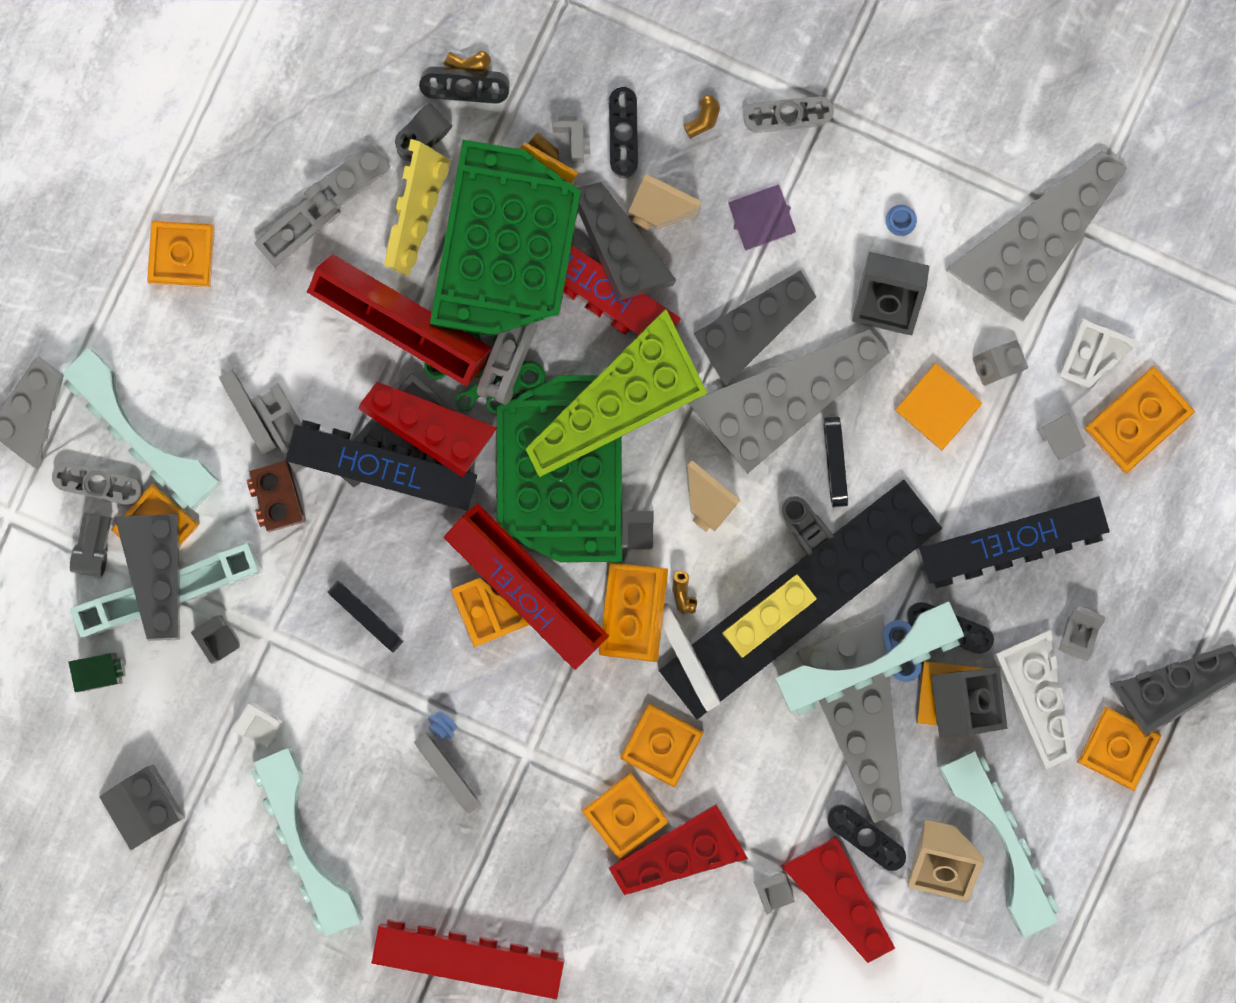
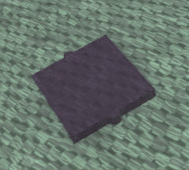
(762, 217)

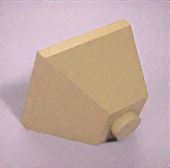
(661, 205)
(708, 498)
(945, 862)

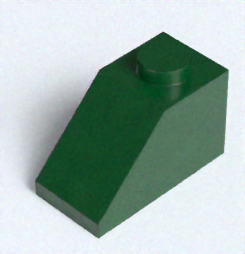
(96, 672)

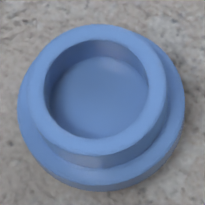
(901, 220)
(442, 725)

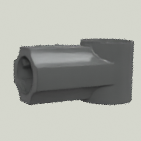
(90, 554)

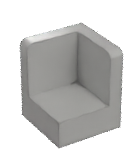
(1062, 436)
(774, 892)

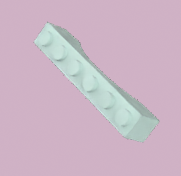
(97, 384)
(195, 580)
(930, 631)
(1026, 901)
(332, 902)

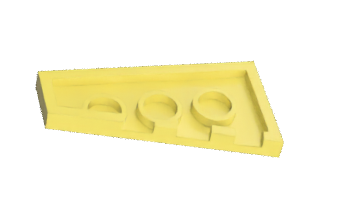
(415, 208)

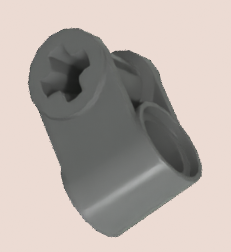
(426, 126)
(805, 525)

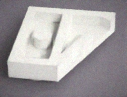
(1094, 353)

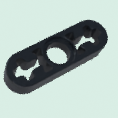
(441, 91)
(631, 109)
(835, 462)
(365, 616)
(974, 629)
(880, 858)

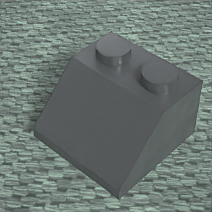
(891, 293)
(969, 702)
(141, 806)

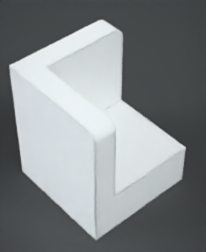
(258, 725)

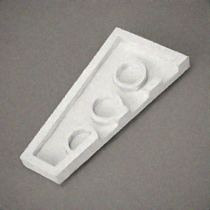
(1035, 691)

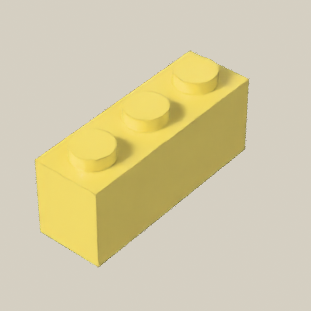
(769, 616)

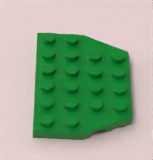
(504, 242)
(571, 510)

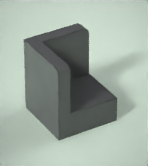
(637, 529)
(215, 639)

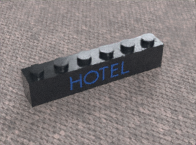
(379, 466)
(1013, 540)

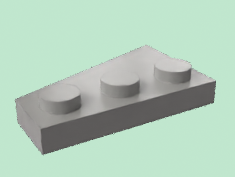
(29, 411)

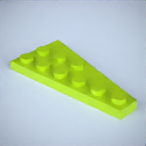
(634, 389)

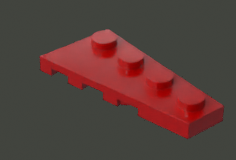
(435, 430)
(686, 850)
(836, 890)

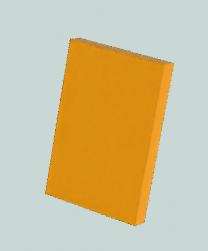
(1139, 420)
(633, 611)

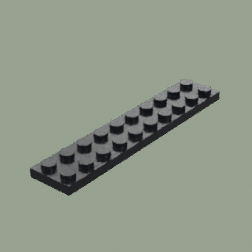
(834, 575)

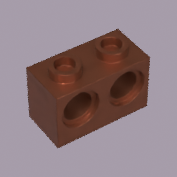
(283, 494)

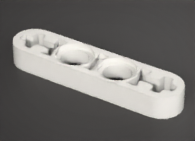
(689, 659)

